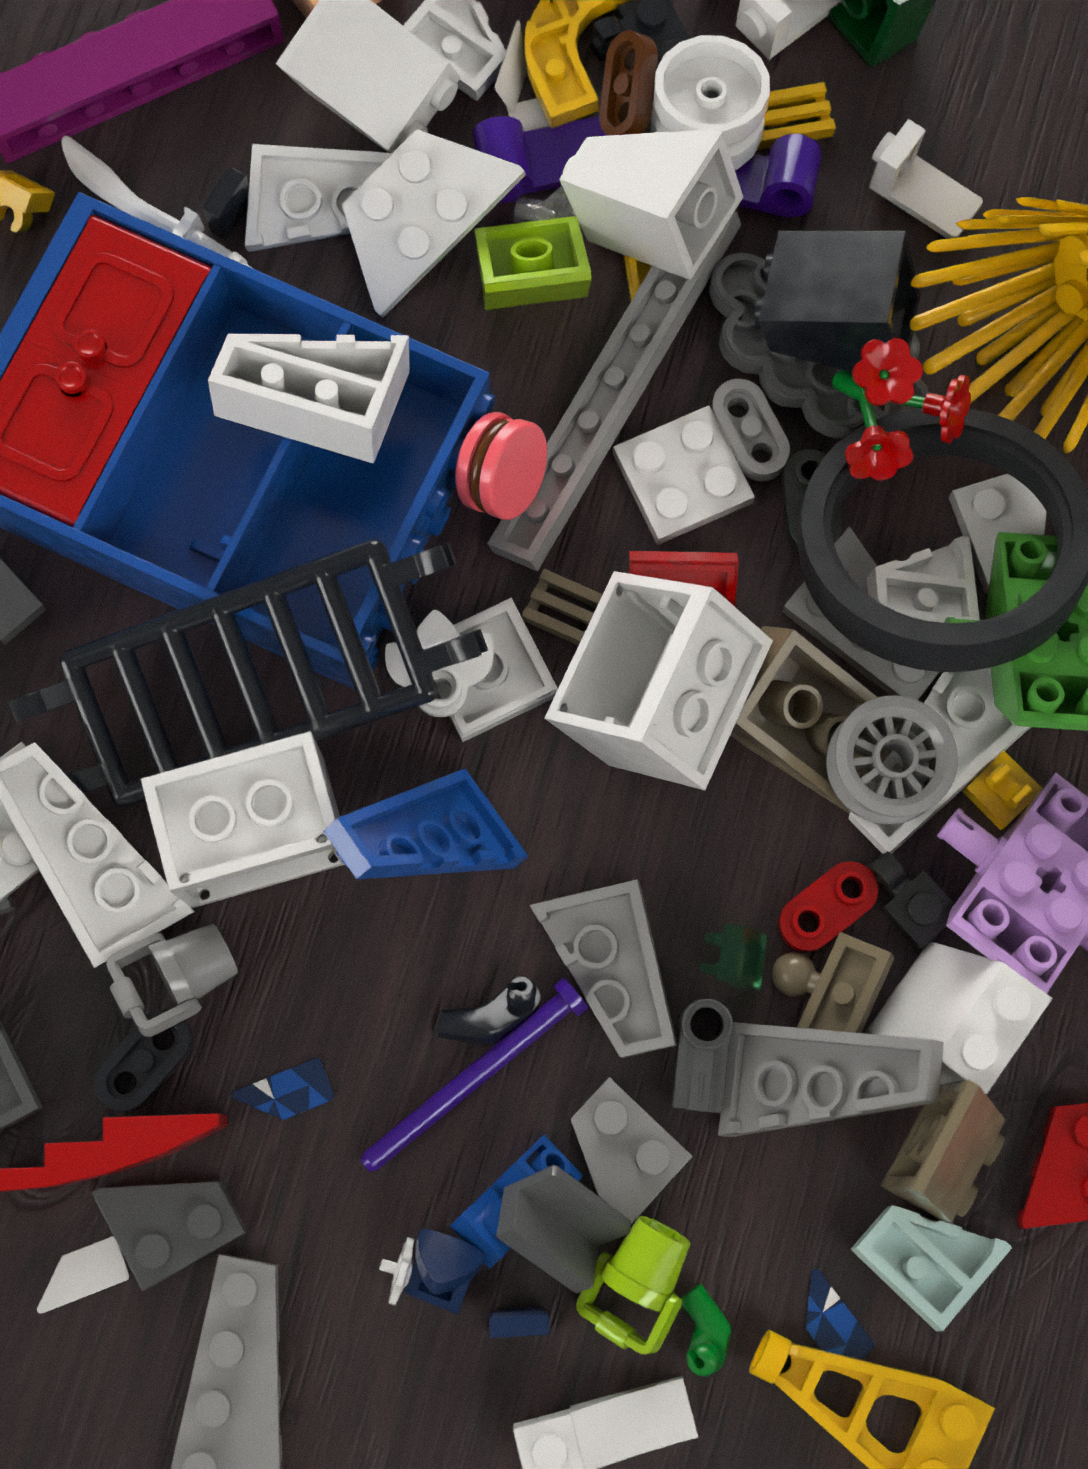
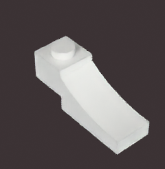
(607, 1428)

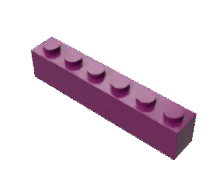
(127, 67)

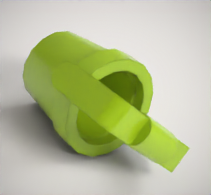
(645, 1273)

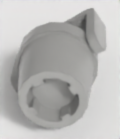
(188, 966)

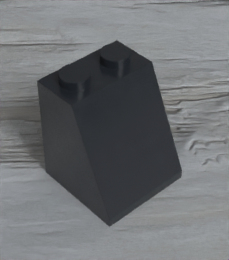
(836, 294)

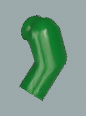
(710, 1335)

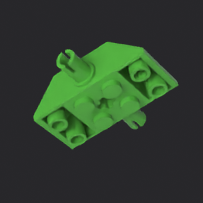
(1051, 681)

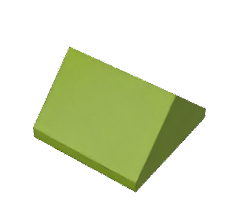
(532, 262)

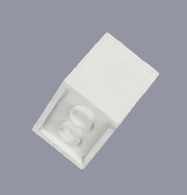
(659, 678)
(243, 819)

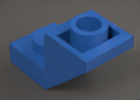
(480, 1221)

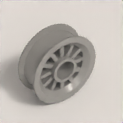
(910, 715)

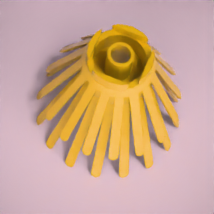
(1059, 305)

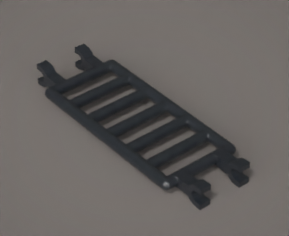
(221, 610)

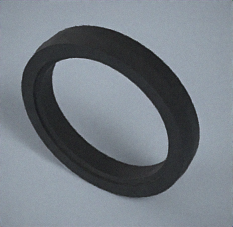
(950, 645)

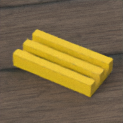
(794, 105)

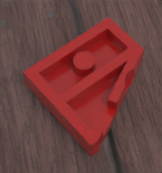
(1059, 1171)

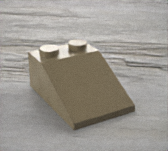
(797, 708)
(947, 1151)

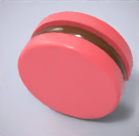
(501, 465)

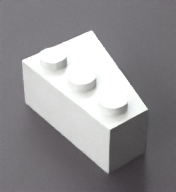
(312, 391)

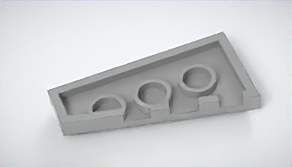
(235, 1379)

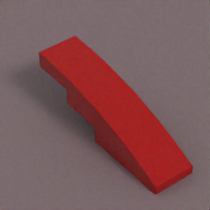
(124, 1146)

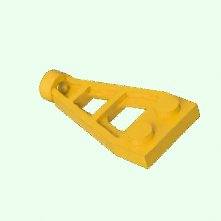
(949, 1418)

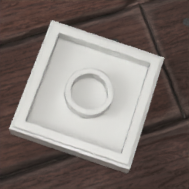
(517, 676)

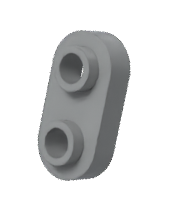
(752, 432)

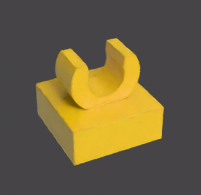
(23, 198)
(1002, 790)

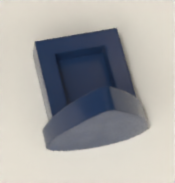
(443, 1269)

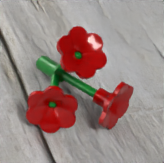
(888, 376)

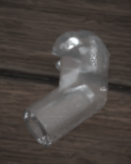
(534, 210)

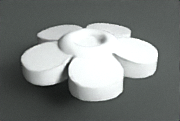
(401, 1270)

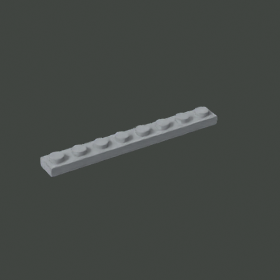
(605, 404)

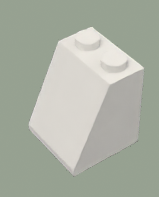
(369, 70)
(654, 195)
(968, 1004)

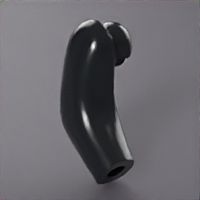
(494, 1019)

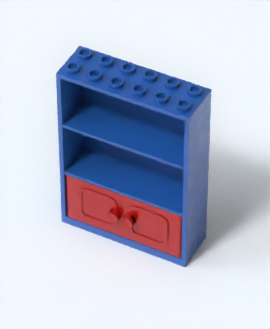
(137, 478)

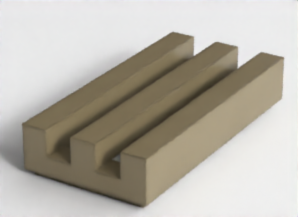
(569, 588)

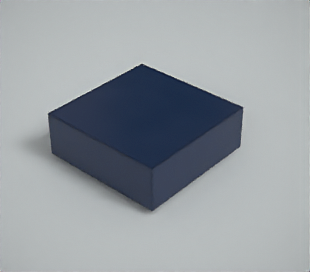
(518, 1322)

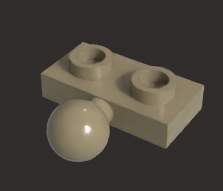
(843, 990)

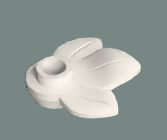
(460, 676)

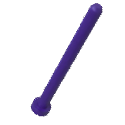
(474, 1075)

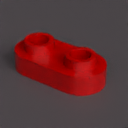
(828, 905)

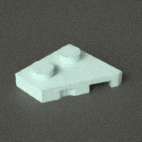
(928, 1261)

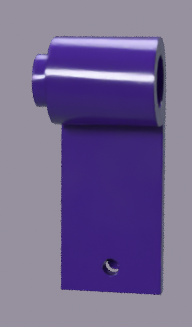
(538, 151)
(784, 179)

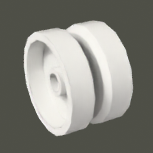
(716, 87)

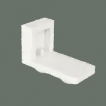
(777, 23)
(920, 186)

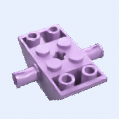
(1029, 884)

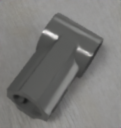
(701, 1063)

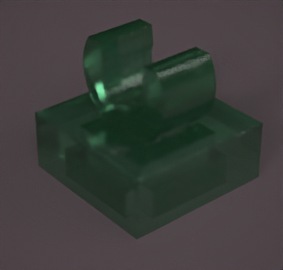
(740, 956)

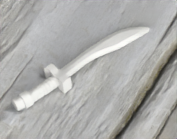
(108, 186)

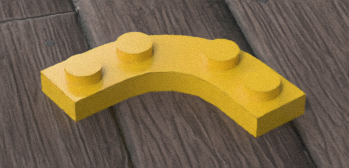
(554, 58)

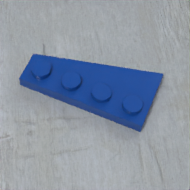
(426, 832)

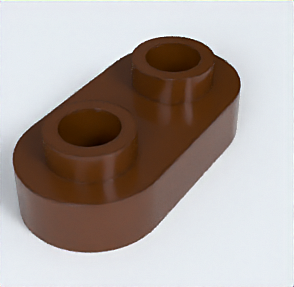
(628, 84)

